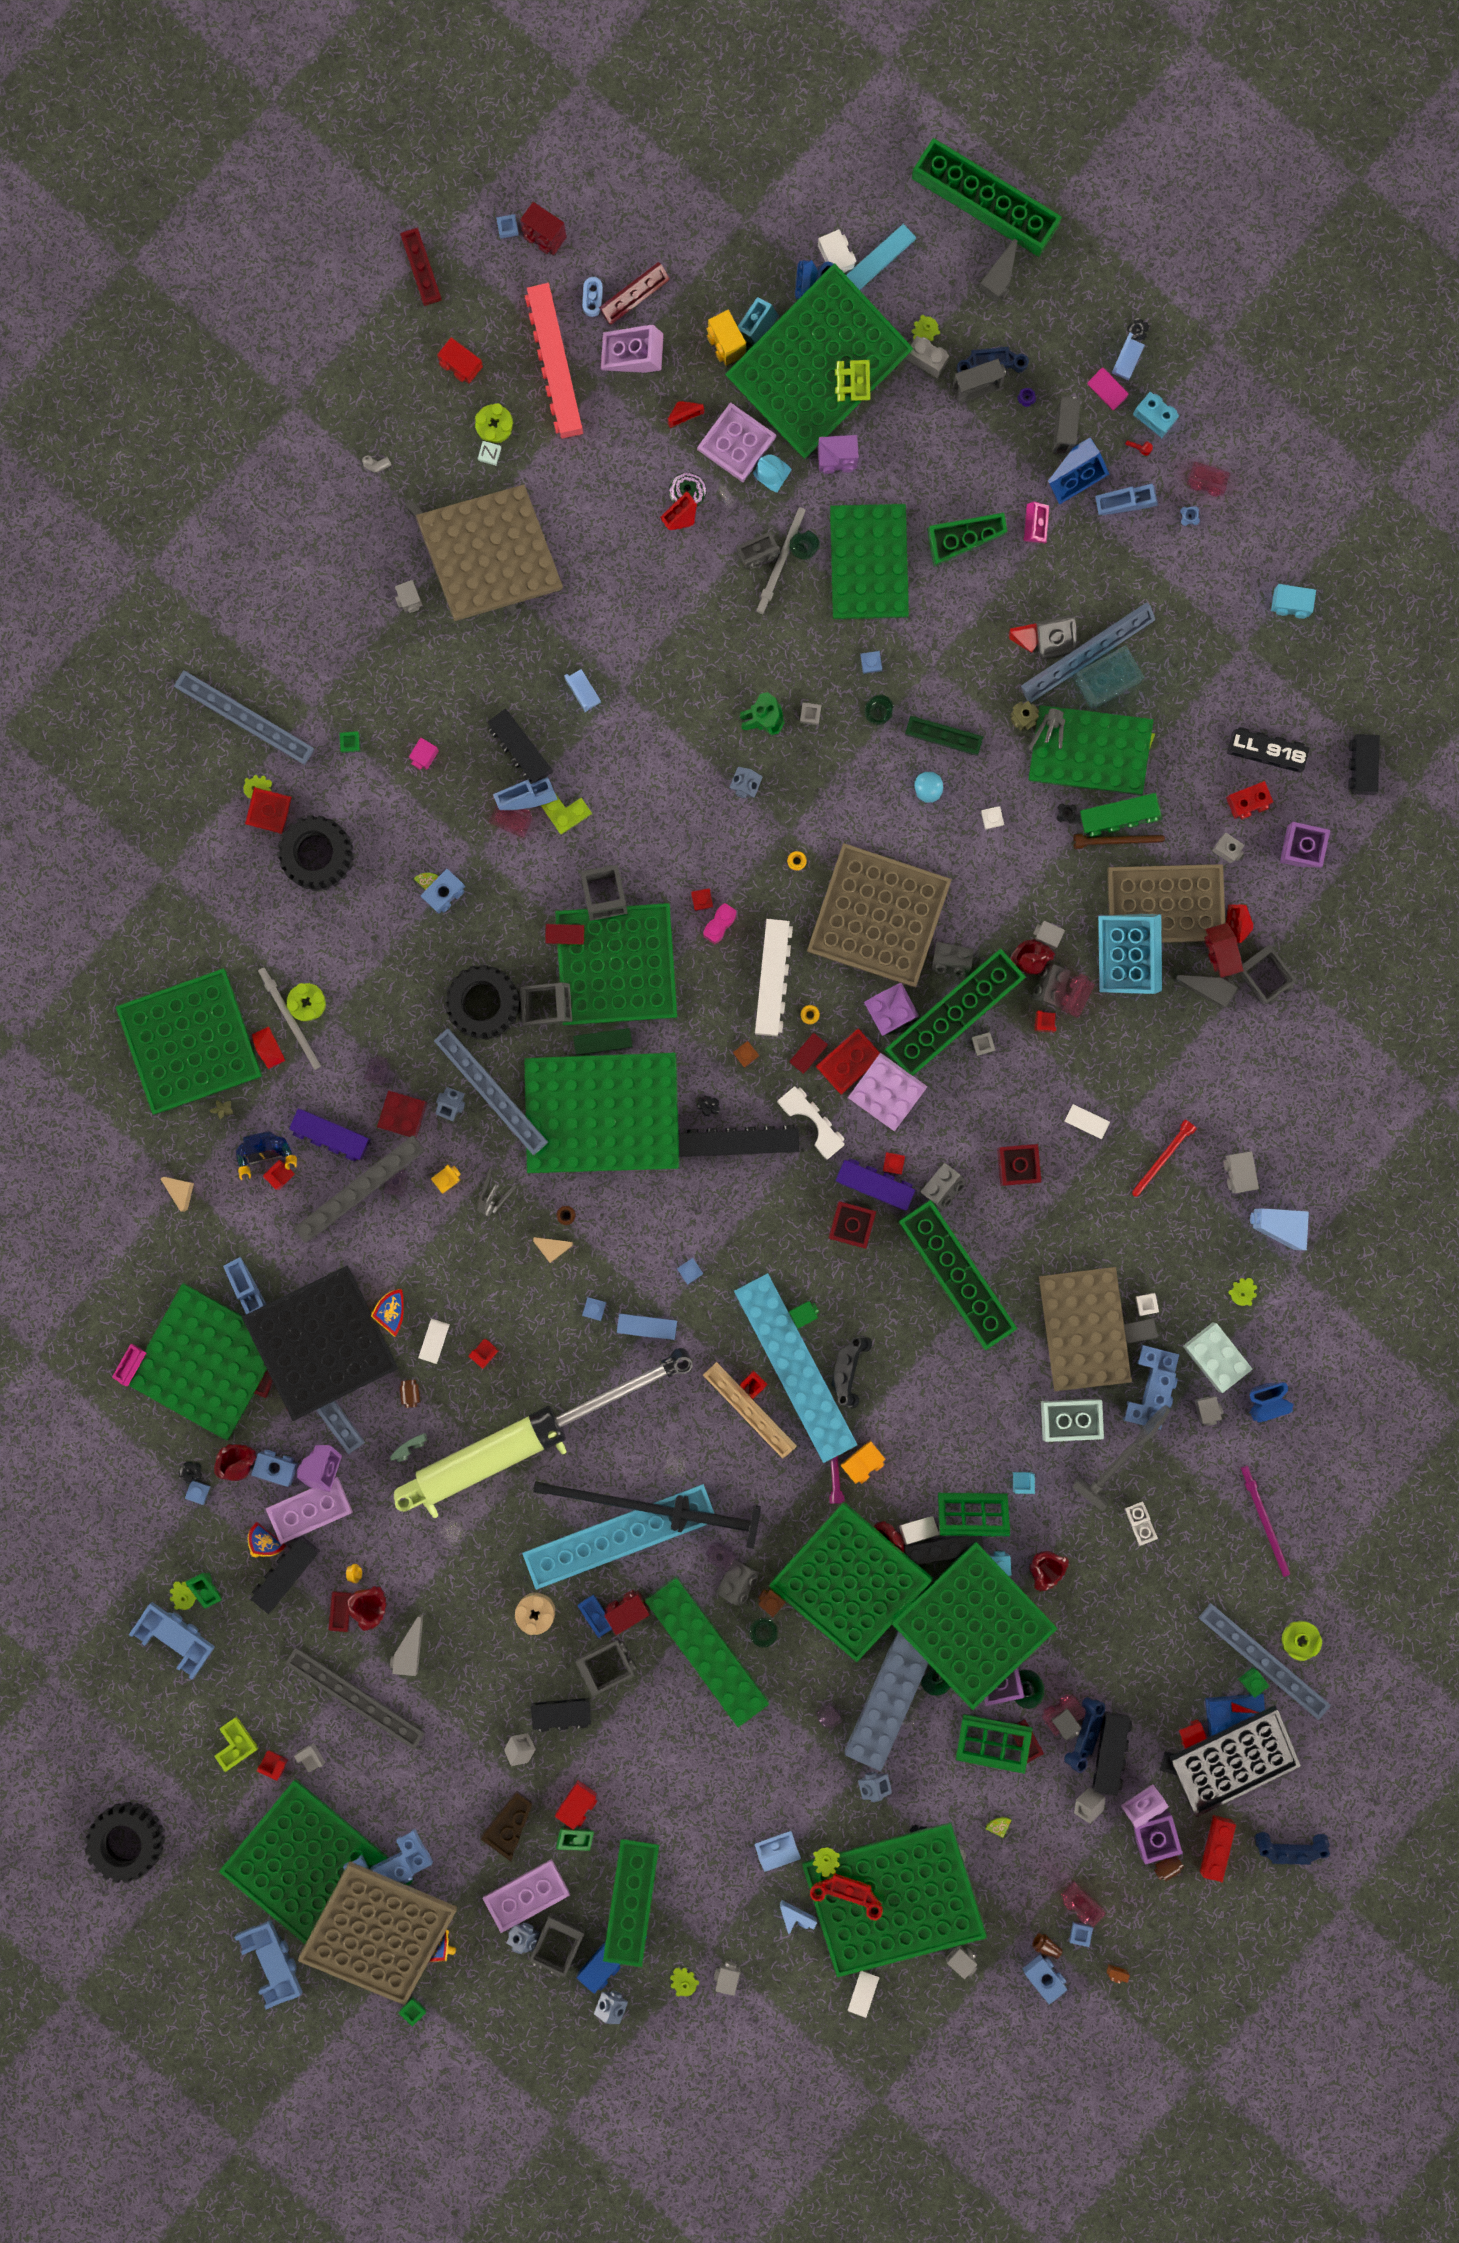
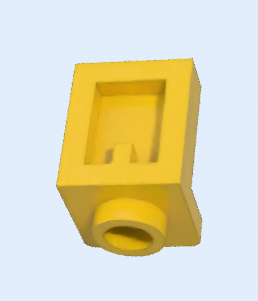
(446, 1178)

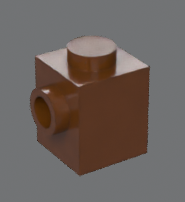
(770, 1601)

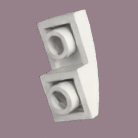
(1087, 1121)
(433, 1341)
(1141, 1523)
(919, 1530)
(863, 1994)

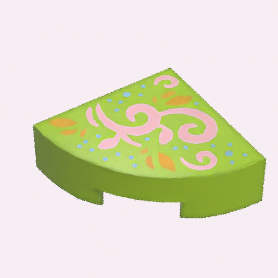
(425, 879)
(999, 1826)

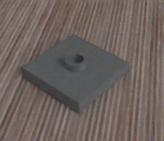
(1056, 636)

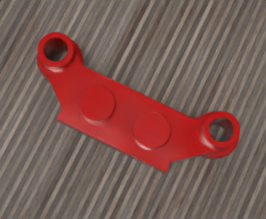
(848, 1890)

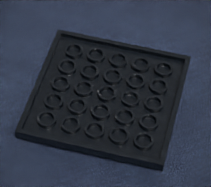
(319, 1343)

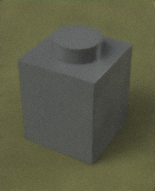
(1066, 1724)

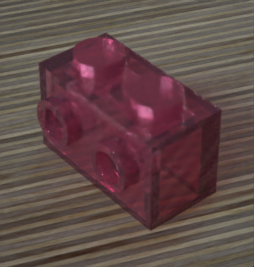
(1085, 1905)

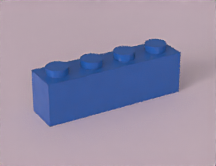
(596, 1972)

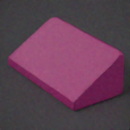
(1108, 389)
(1036, 522)

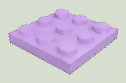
(736, 442)
(887, 1092)

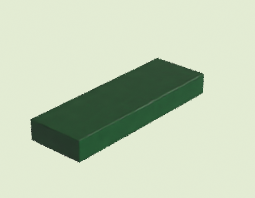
(602, 1041)

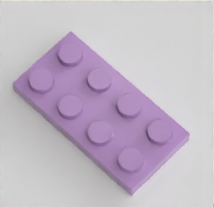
(308, 1511)
(526, 1896)

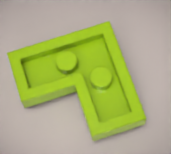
(567, 817)
(240, 1744)

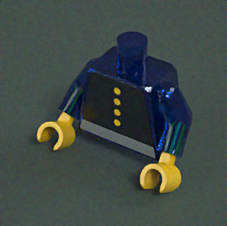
(262, 1148)

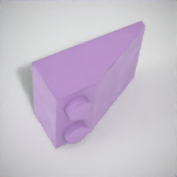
(632, 350)

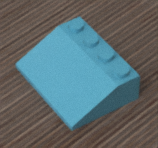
(1130, 953)

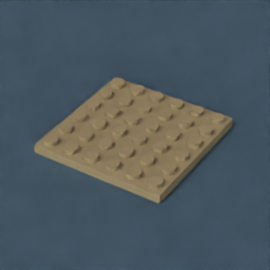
(489, 552)
(879, 915)
(377, 1933)

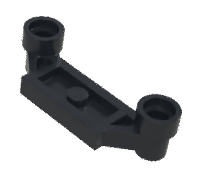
(846, 1368)

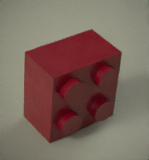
(543, 229)
(1223, 950)
(402, 1114)
(1019, 1165)
(852, 1225)
(627, 1611)

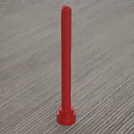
(1186, 1129)

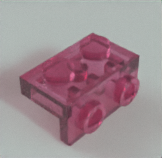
(1078, 996)
(1069, 1702)

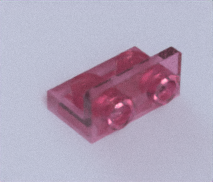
(1208, 479)
(512, 821)

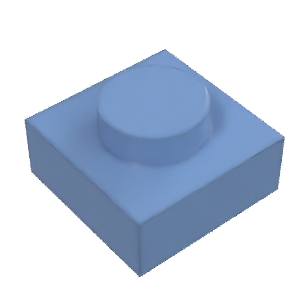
(507, 226)
(871, 662)
(690, 1271)
(594, 1308)
(197, 1492)
(1080, 1934)

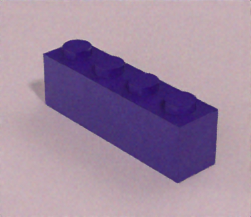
(330, 1134)
(875, 1185)

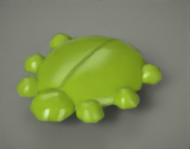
(926, 328)
(256, 782)
(1243, 1292)
(182, 1596)
(826, 1861)
(683, 1982)

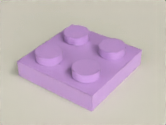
(1144, 1806)

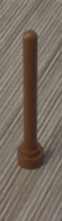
(1083, 840)

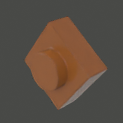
(746, 1054)
(1117, 1974)

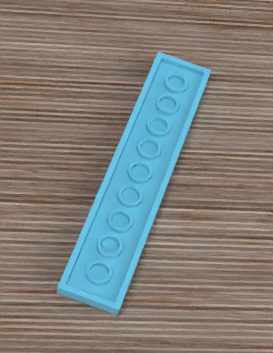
(795, 1368)
(609, 1540)

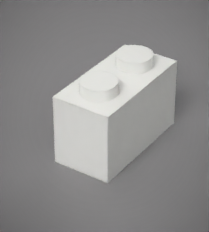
(835, 250)

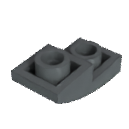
(1140, 1330)

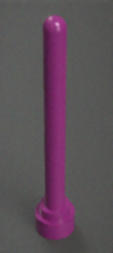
(836, 1495)

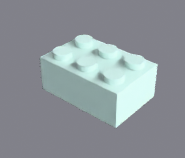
(1217, 1357)
(1072, 1420)

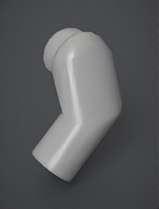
(375, 466)

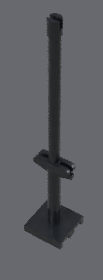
(680, 1512)

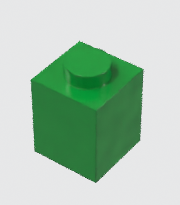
(804, 1314)
(1253, 1682)

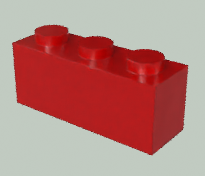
(1217, 1848)

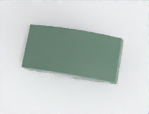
(404, 1450)

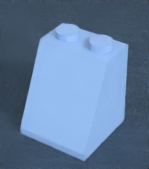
(1283, 1226)

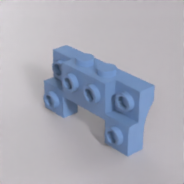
(1158, 1386)
(176, 1634)
(404, 1864)
(275, 1962)

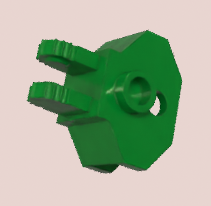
(766, 715)

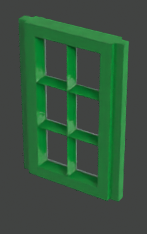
(973, 1530)
(991, 1761)

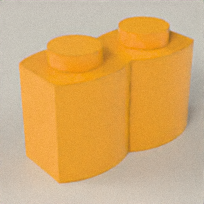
(863, 1462)

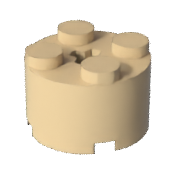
(532, 1624)

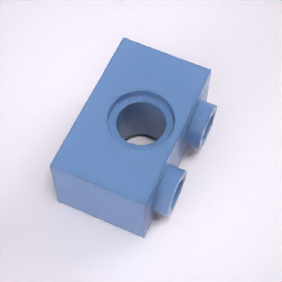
(432, 893)
(263, 1470)
(1048, 1989)

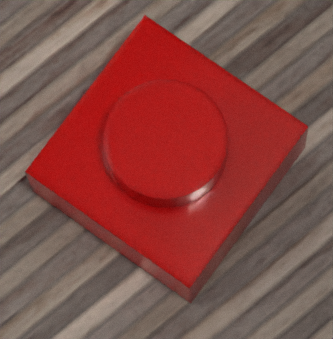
(702, 899)
(893, 1163)

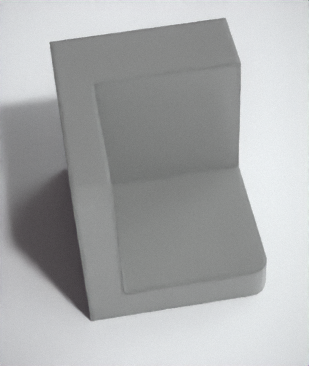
(519, 1749)
(310, 1757)
(1089, 1805)

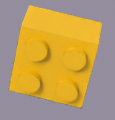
(726, 338)

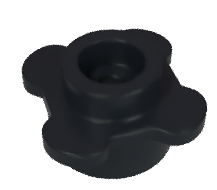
(1066, 808)

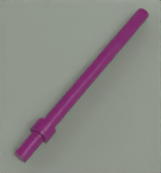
(1251, 1486)

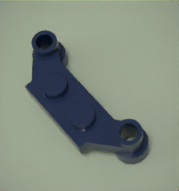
(1004, 355)
(1088, 1735)
(1292, 1853)

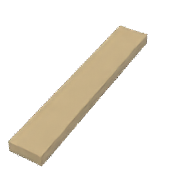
(749, 1410)

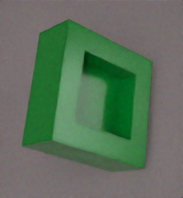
(349, 742)
(412, 2011)

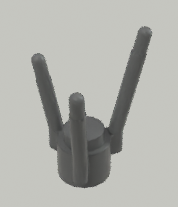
(1053, 720)
(486, 1204)

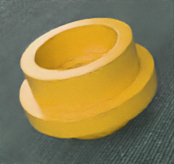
(796, 854)
(805, 1019)
(354, 1573)

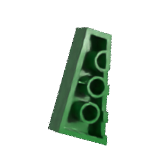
(962, 536)
(1121, 814)

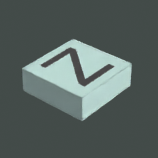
(489, 453)

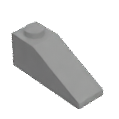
(407, 1655)

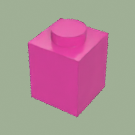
(423, 754)

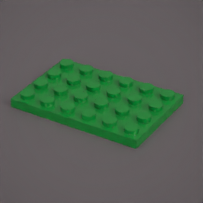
(869, 561)
(1096, 752)

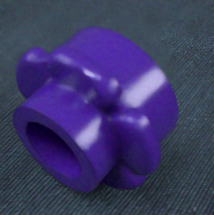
(1026, 392)

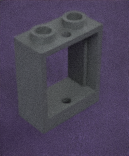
(978, 381)
(1066, 425)
(605, 909)
(1281, 967)
(563, 1003)
(588, 1676)
(565, 1927)

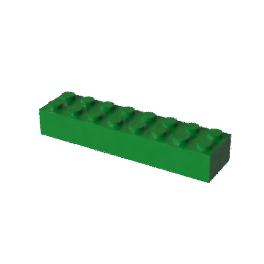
(986, 197)
(955, 1013)
(957, 1275)
(707, 1651)

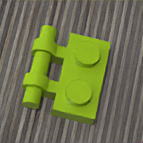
(859, 380)

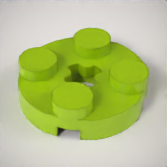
(504, 425)
(310, 1012)
(1310, 1633)

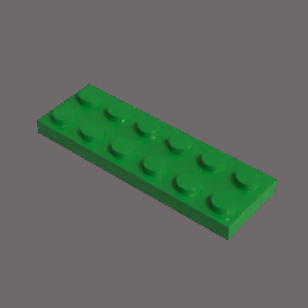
(631, 1903)

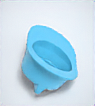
(771, 472)

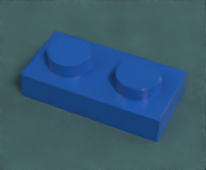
(594, 1615)

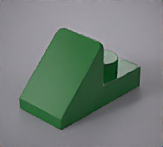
(204, 1589)
(574, 1839)

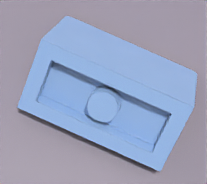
(1128, 358)
(582, 690)
(777, 1851)

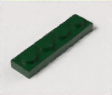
(944, 735)

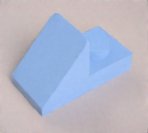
(792, 1914)

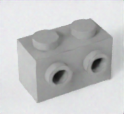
(928, 356)
(1241, 1172)

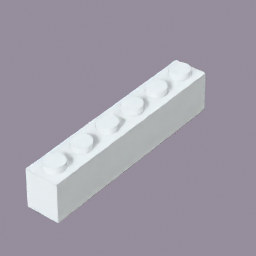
(772, 977)

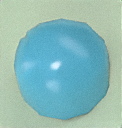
(928, 786)

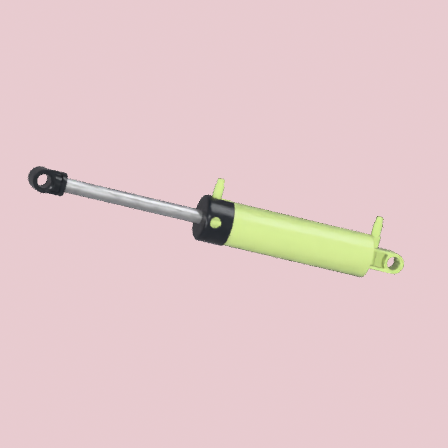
(516, 1443)

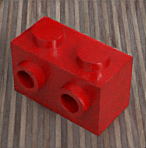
(459, 361)
(1249, 800)
(576, 1805)

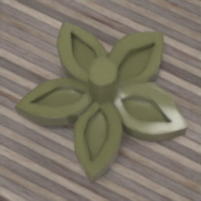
(222, 1109)

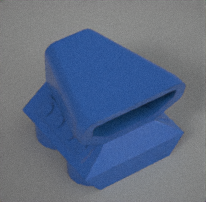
(807, 275)
(1269, 1401)

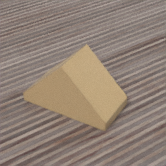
(179, 1191)
(552, 1248)

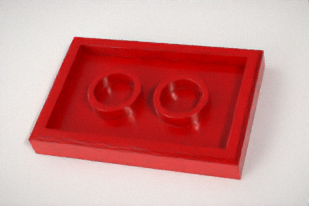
(848, 1061)

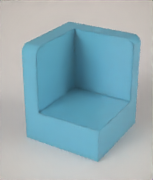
(1023, 1482)

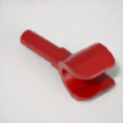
(1145, 449)

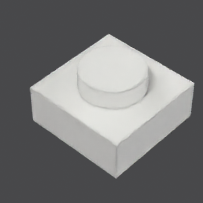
(992, 817)
(1147, 1304)

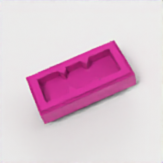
(129, 1365)

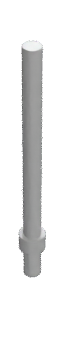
(767, 593)
(271, 986)

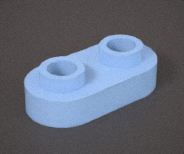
(592, 297)

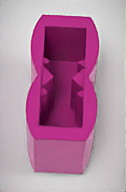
(723, 919)

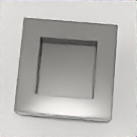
(810, 713)
(983, 1044)

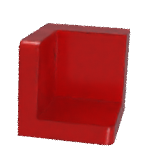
(1045, 1022)
(278, 1175)
(483, 1353)
(1192, 1734)
(272, 1765)

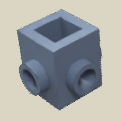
(745, 782)
(450, 1100)
(874, 1786)
(523, 1938)
(611, 2007)

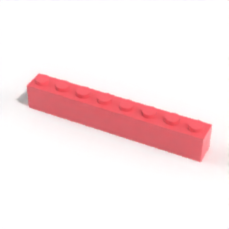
(554, 360)

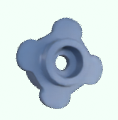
(1194, 512)

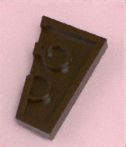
(507, 1826)

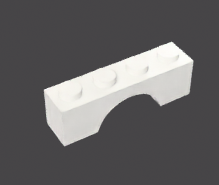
(795, 1104)

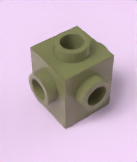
(1020, 720)

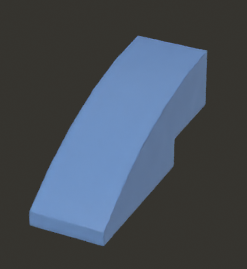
(1127, 500)
(525, 795)
(244, 1285)
(646, 1326)

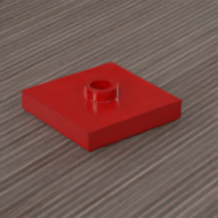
(268, 810)

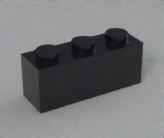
(1364, 764)
(561, 1714)

